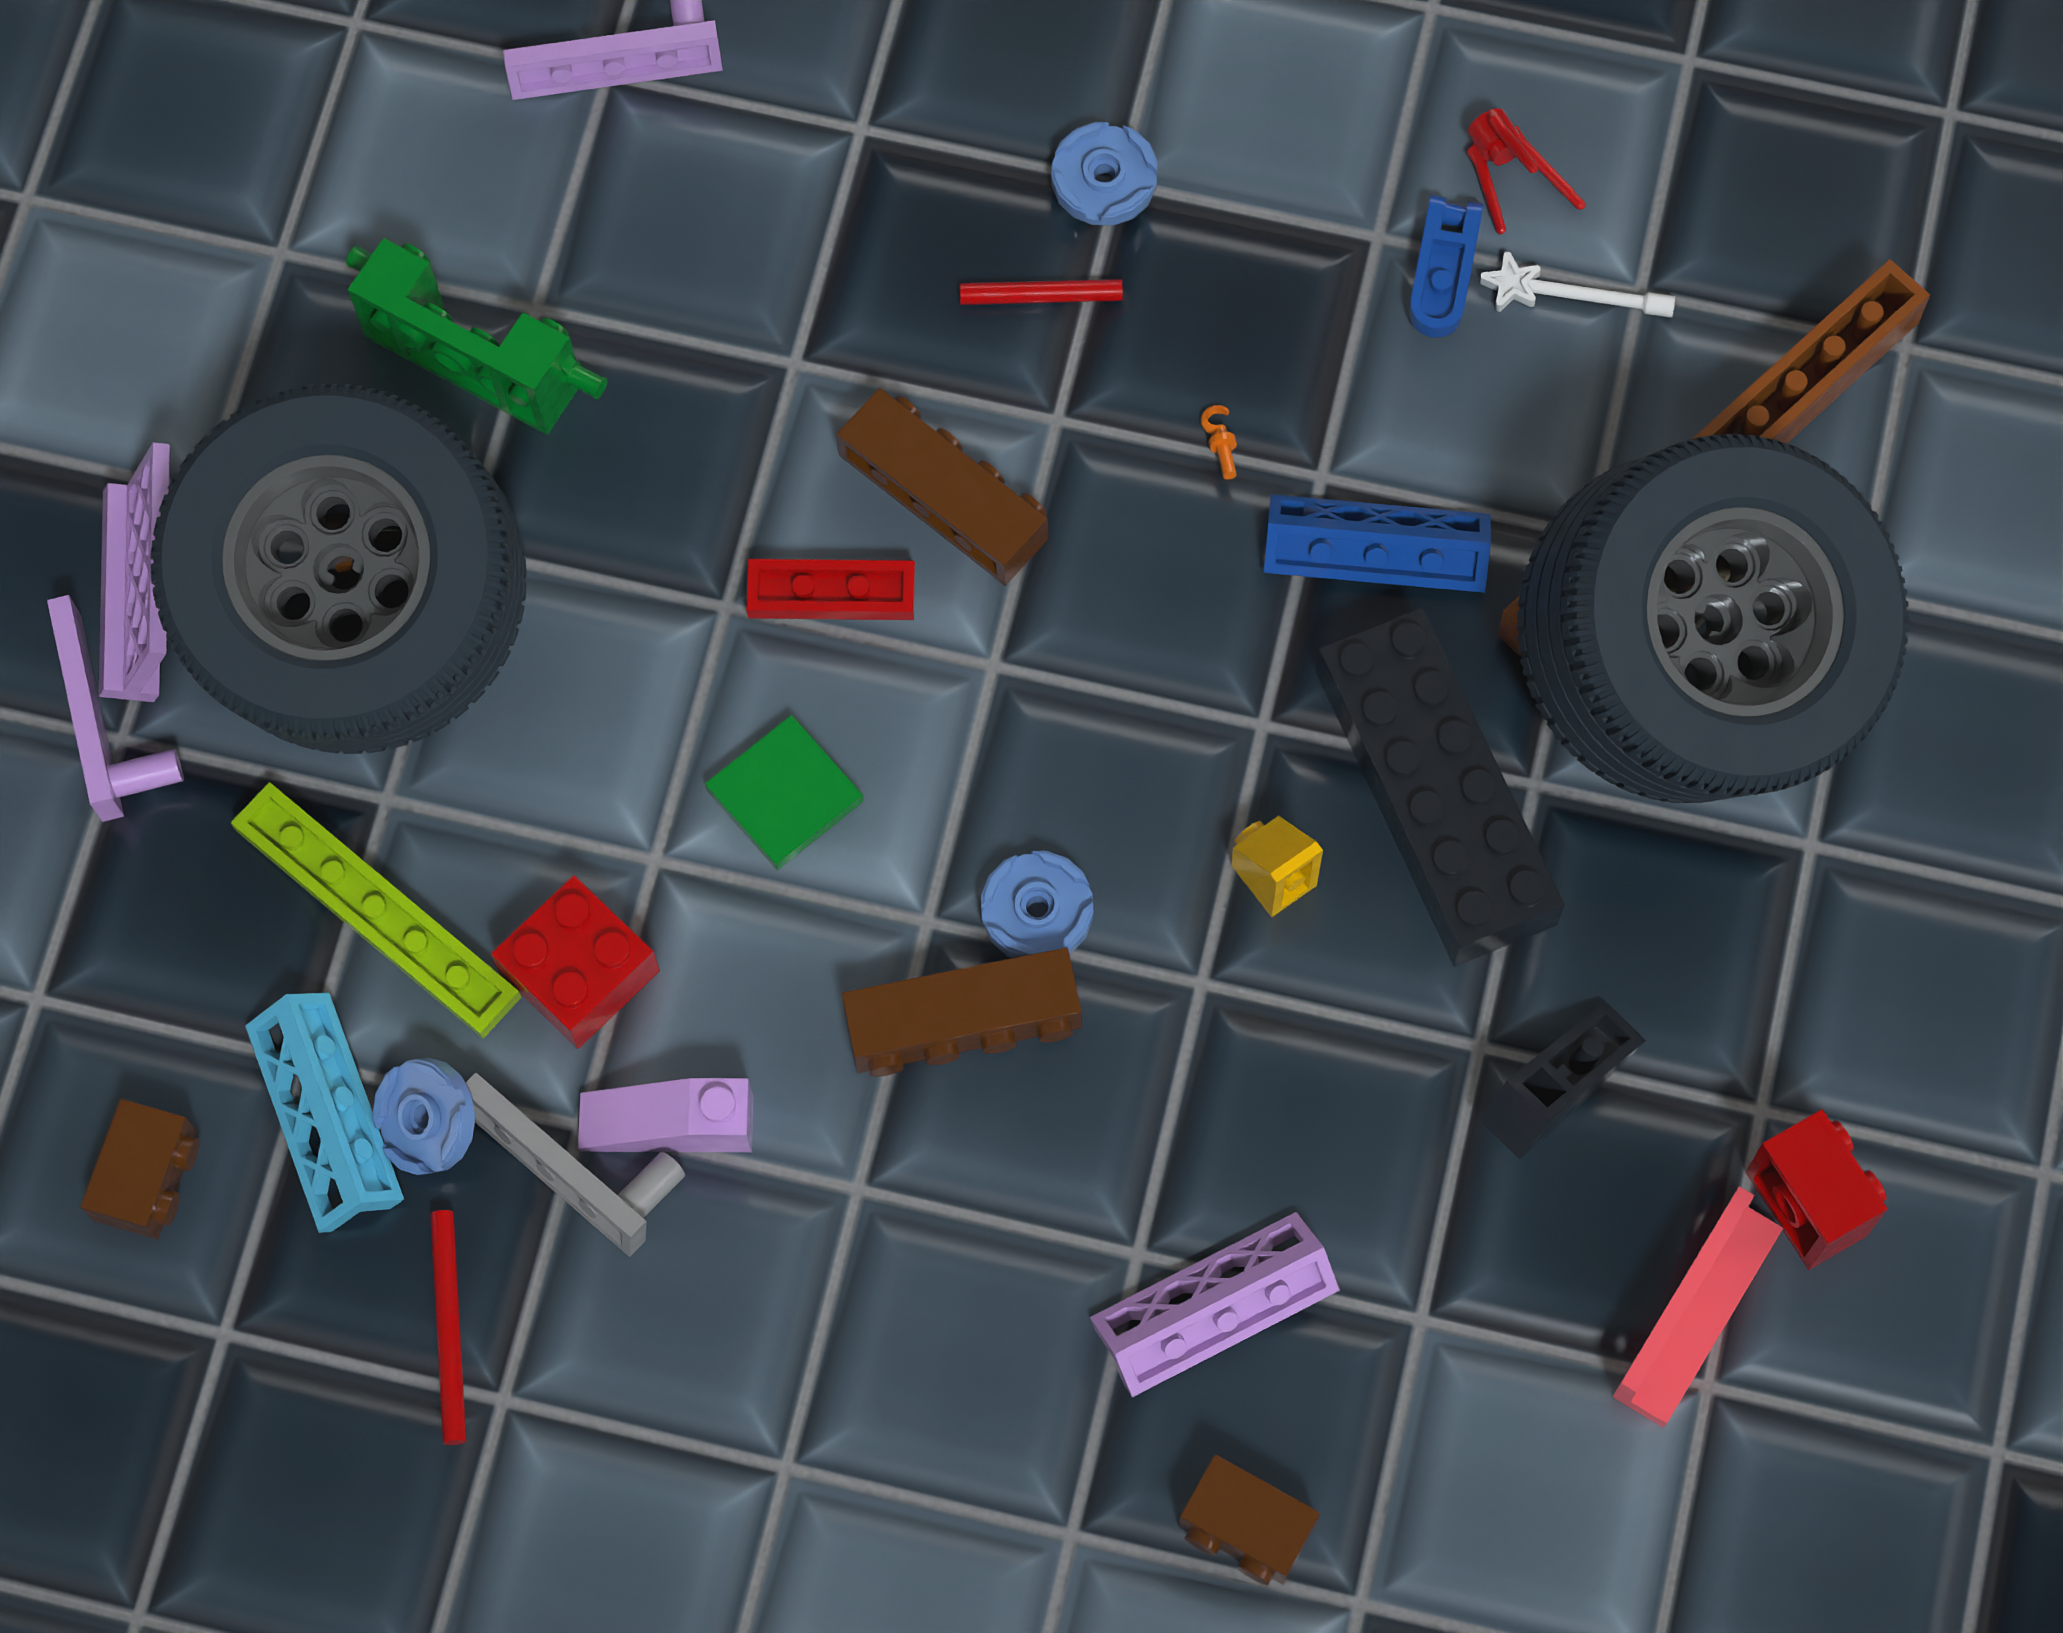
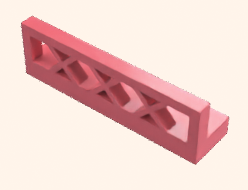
(1698, 1310)

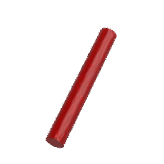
(1041, 292)

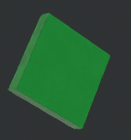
(784, 792)

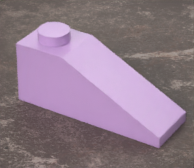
(669, 1117)

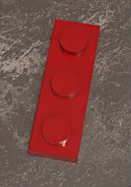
(831, 589)

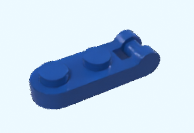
(1444, 267)

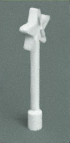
(1521, 284)

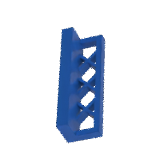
(1378, 543)

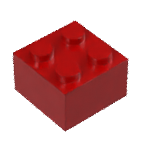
(575, 962)
(1817, 1188)

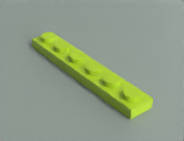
(376, 910)

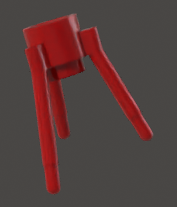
(1500, 142)

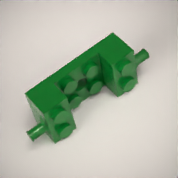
(403, 311)

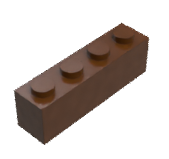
(944, 485)
(963, 1012)

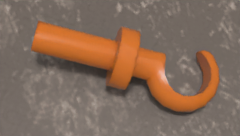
(1222, 441)

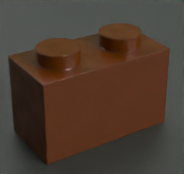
(141, 1169)
(1247, 1522)

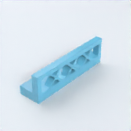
(331, 1102)

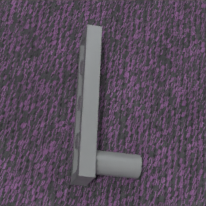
(614, 1215)

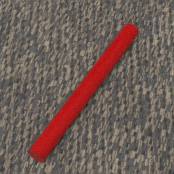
(448, 1327)

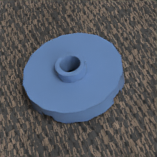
(1102, 150)
(1030, 880)
(424, 1116)

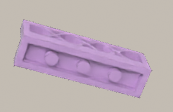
(1221, 1308)

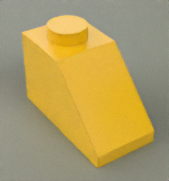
(1276, 863)

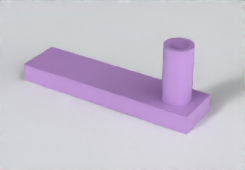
(617, 59)
(103, 779)

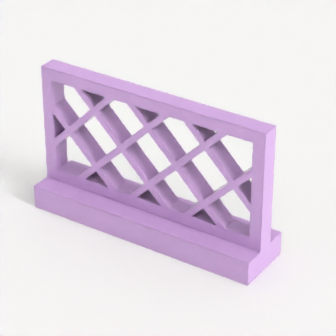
(129, 621)

